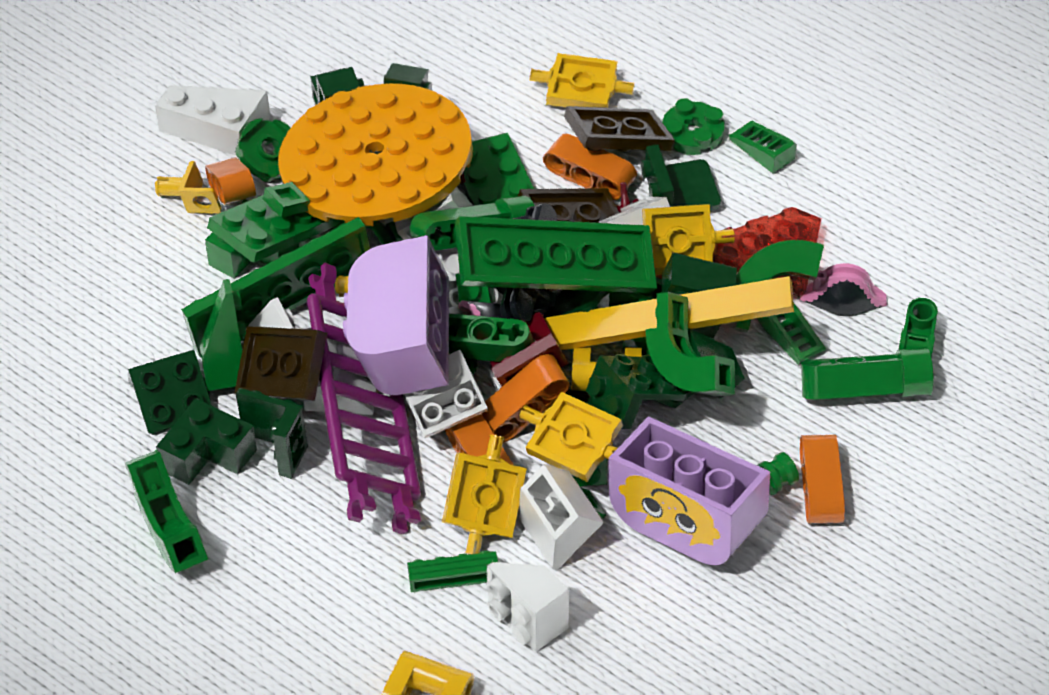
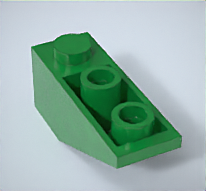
(222, 340)

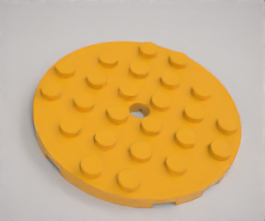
(421, 158)

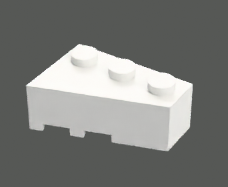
(210, 114)

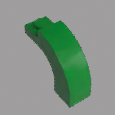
(779, 259)
(676, 359)
(163, 514)

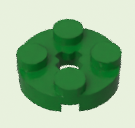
(698, 114)
(251, 151)

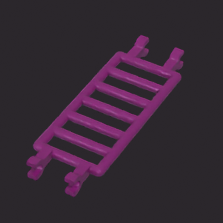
(357, 481)

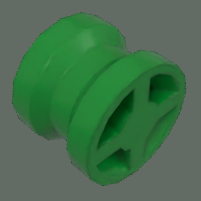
(782, 472)

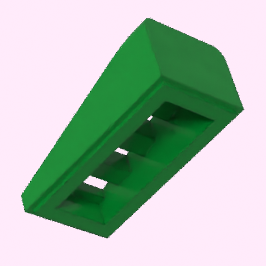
(772, 160)
(784, 339)

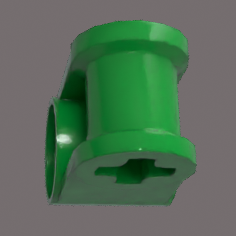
(919, 325)

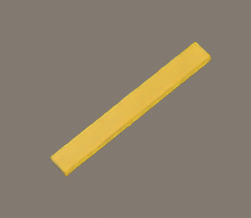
(704, 310)

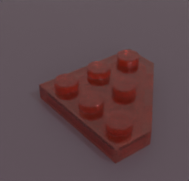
(764, 231)

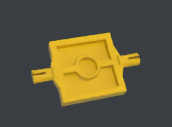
(581, 81)
(682, 231)
(572, 435)
(484, 495)

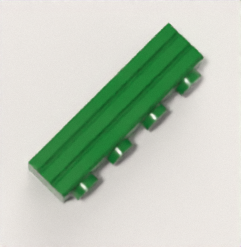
(449, 571)

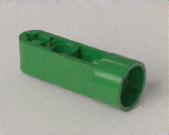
(445, 238)
(503, 336)
(902, 373)

